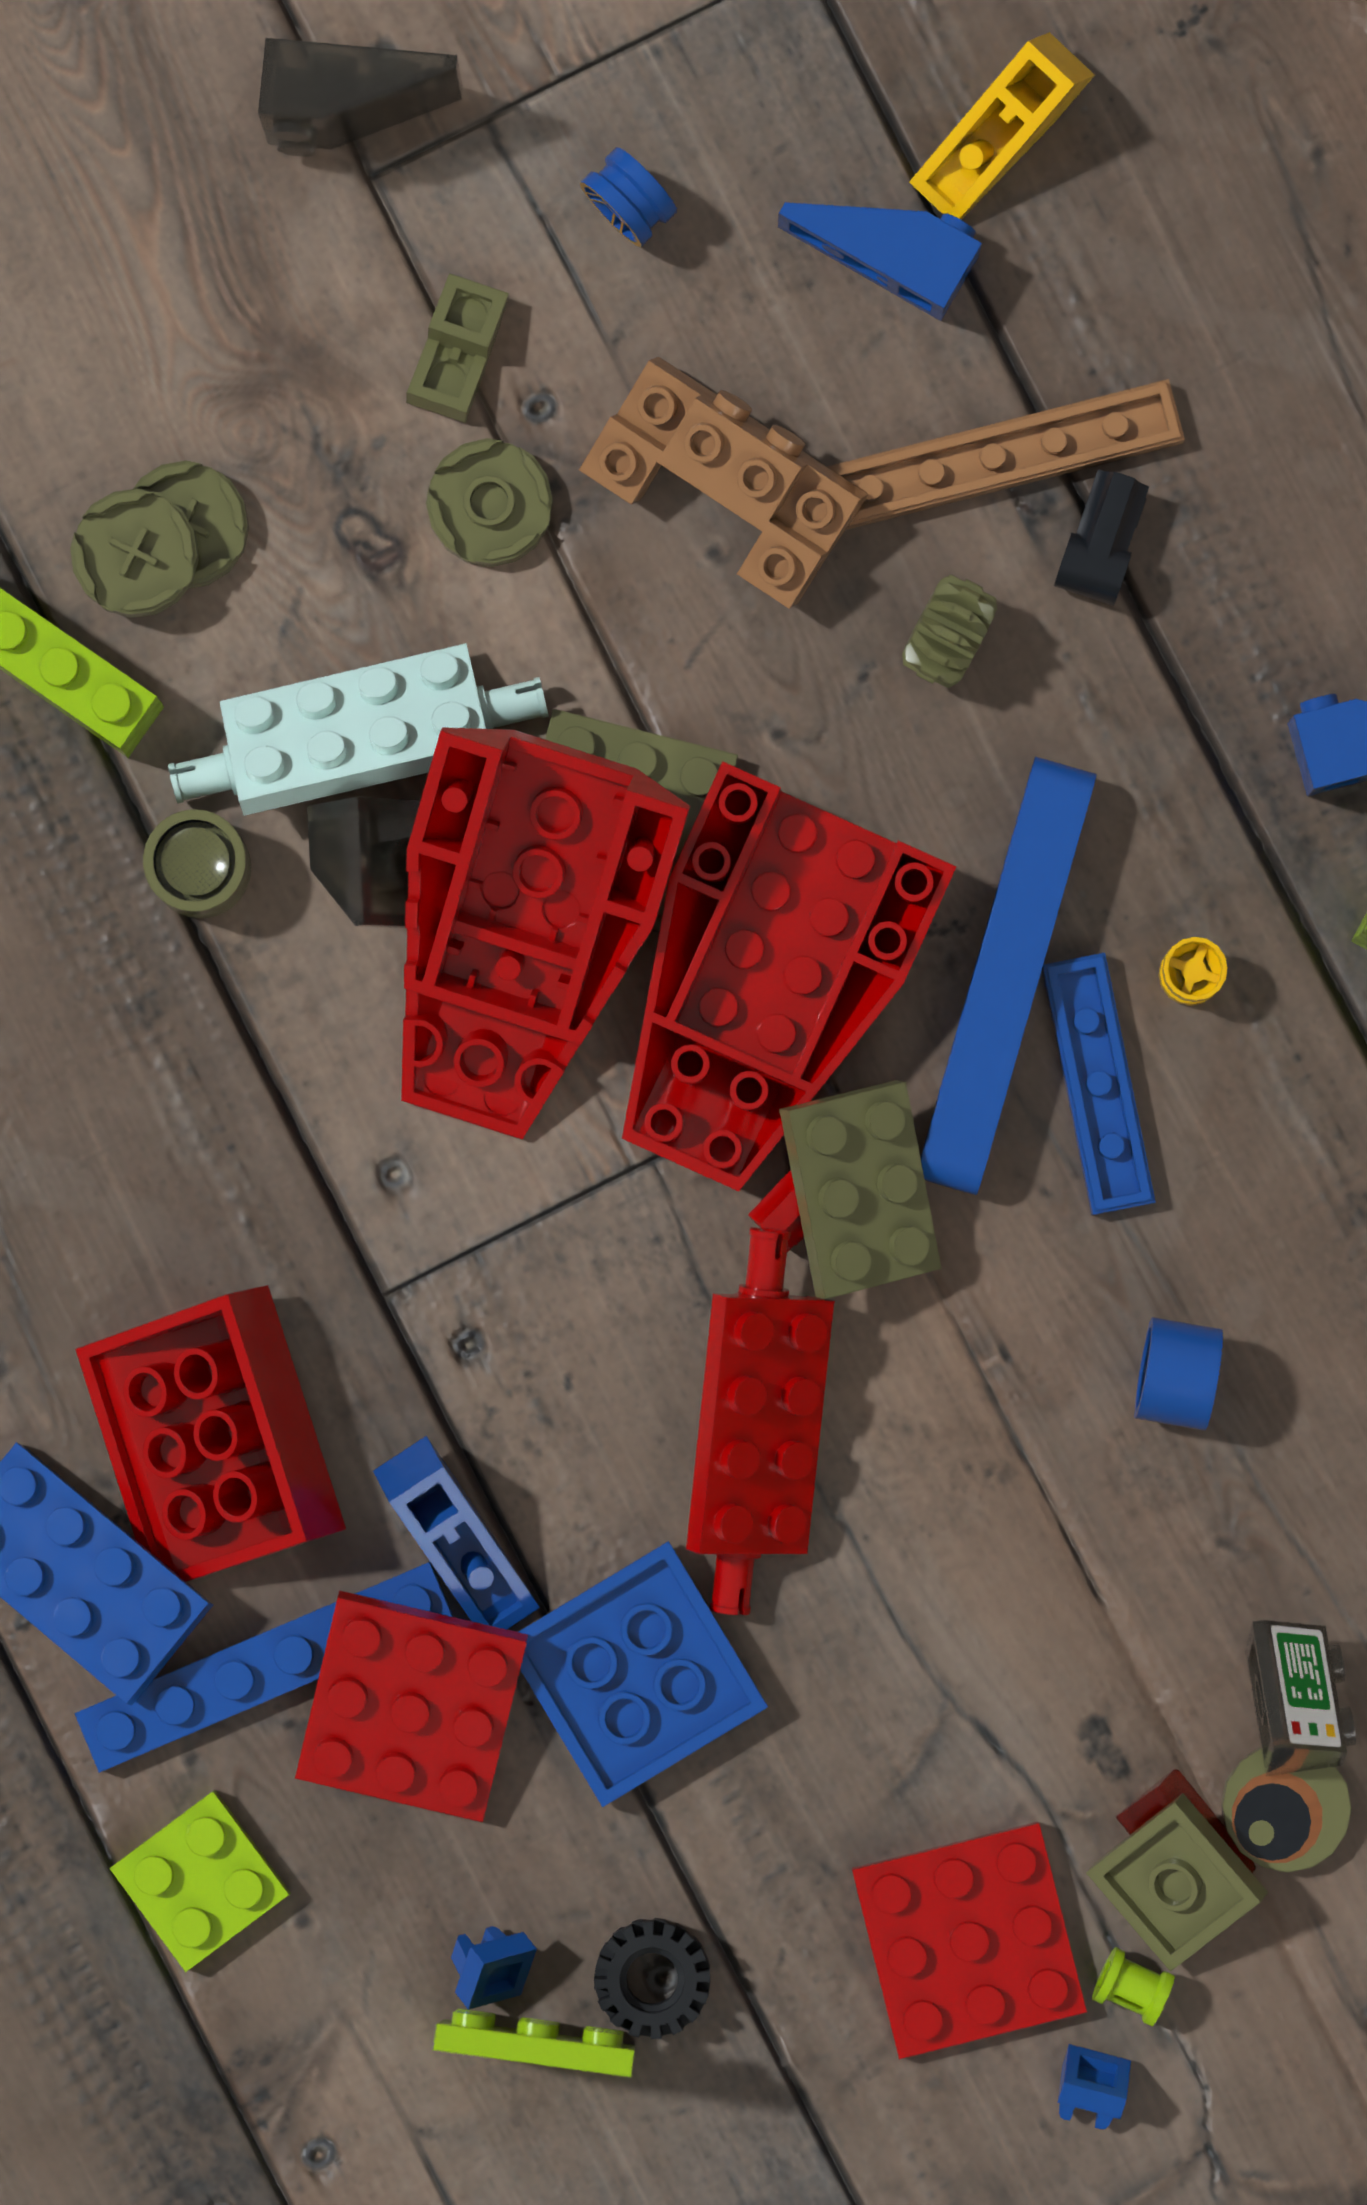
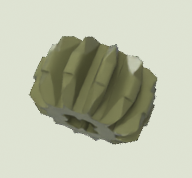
(949, 631)

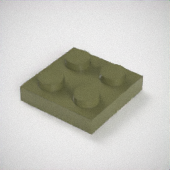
(1177, 1882)

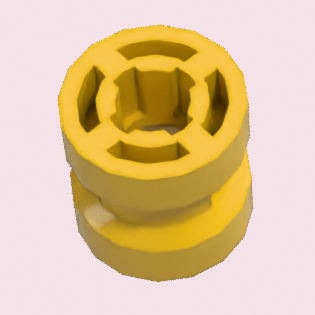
(1199, 963)

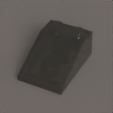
(342, 93)

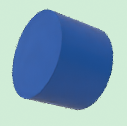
(1178, 1373)

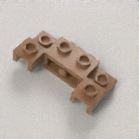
(736, 463)

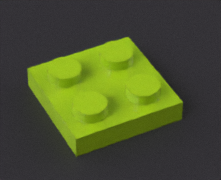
(200, 1880)

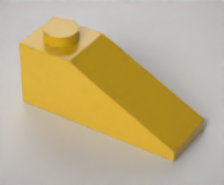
(1002, 125)

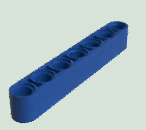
(1006, 975)

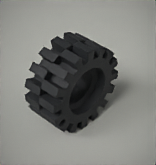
(652, 2018)

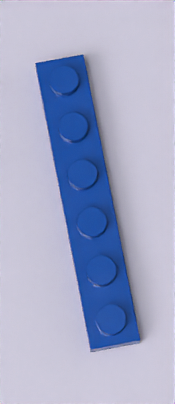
(235, 1677)

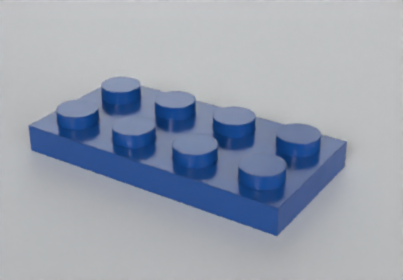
(88, 1579)

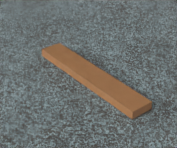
(1014, 452)

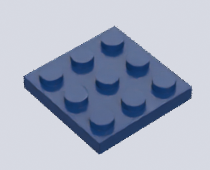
(637, 1674)

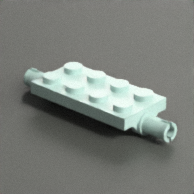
(349, 730)

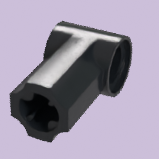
(1099, 550)

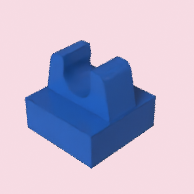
(493, 1968)
(1093, 2084)

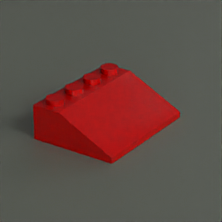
(211, 1435)

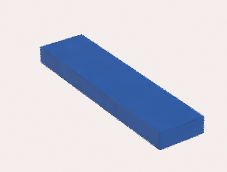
(1098, 1084)

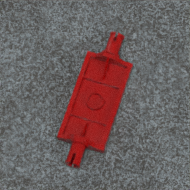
(758, 1422)

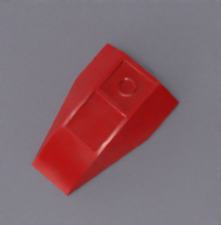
(768, 970)

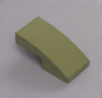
(457, 348)

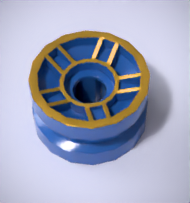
(628, 197)

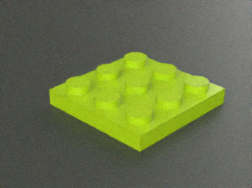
(535, 2043)

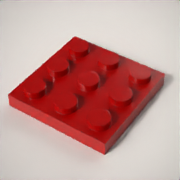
(411, 1706)
(969, 1940)

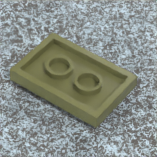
(860, 1189)

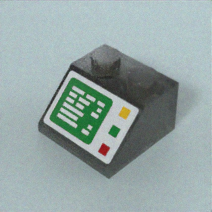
(1297, 1697)

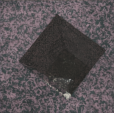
(362, 856)

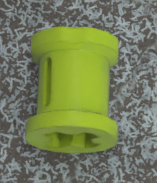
(1133, 1986)

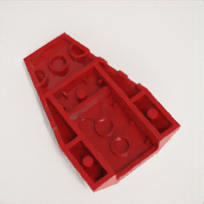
(522, 915)

